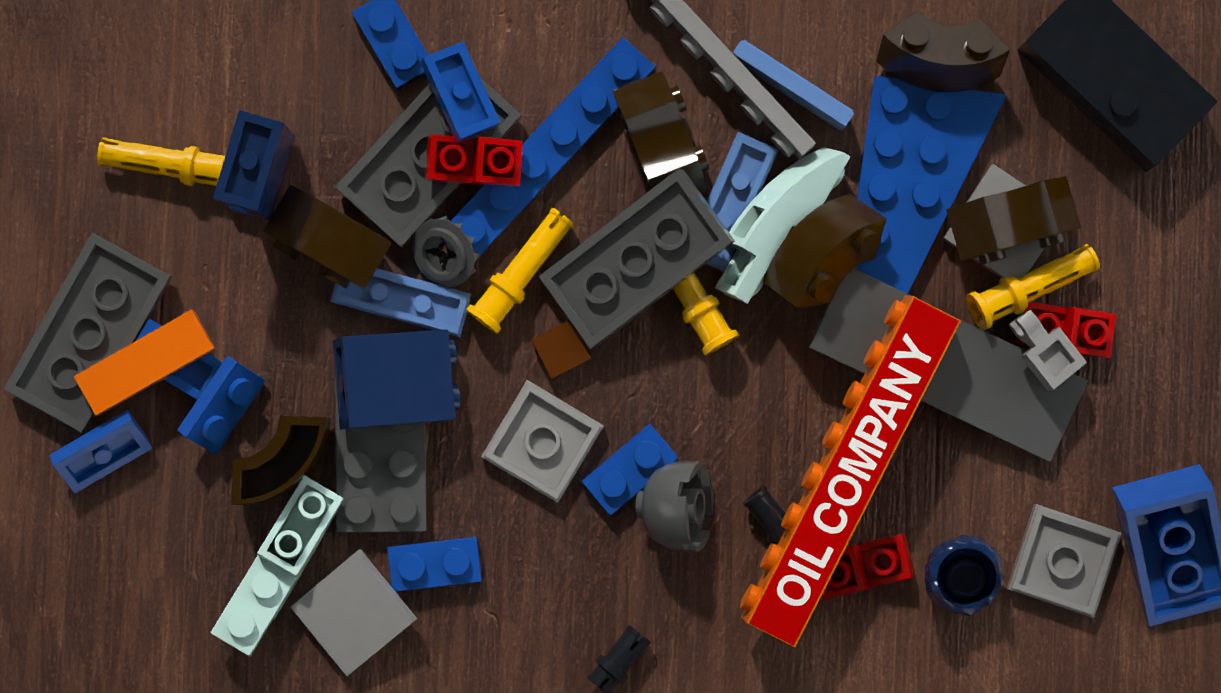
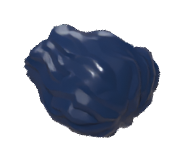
(963, 575)

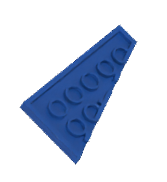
(914, 166)

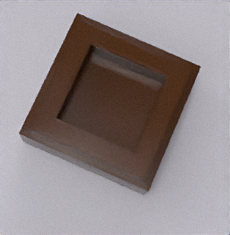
(561, 349)

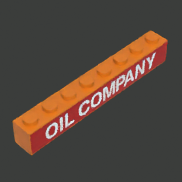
(849, 469)

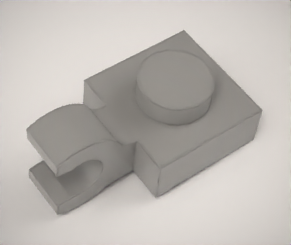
(1050, 354)

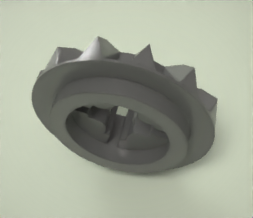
(435, 263)

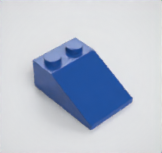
(1172, 542)

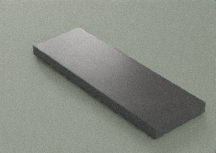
(976, 381)

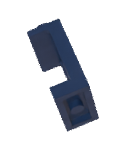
(254, 165)
(395, 379)

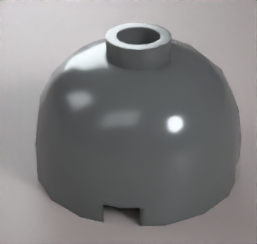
(676, 505)

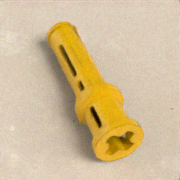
(187, 165)
(508, 287)
(1015, 293)
(704, 315)

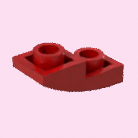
(474, 160)
(1086, 329)
(871, 565)

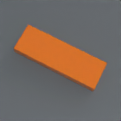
(144, 362)

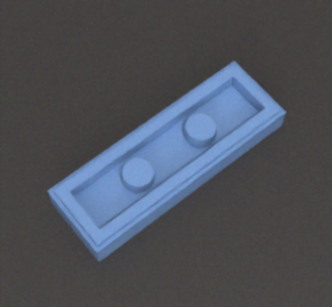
(793, 85)
(738, 185)
(407, 301)

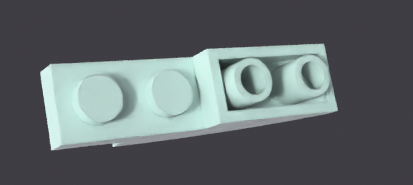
(773, 214)
(277, 566)

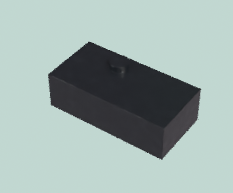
(1118, 78)

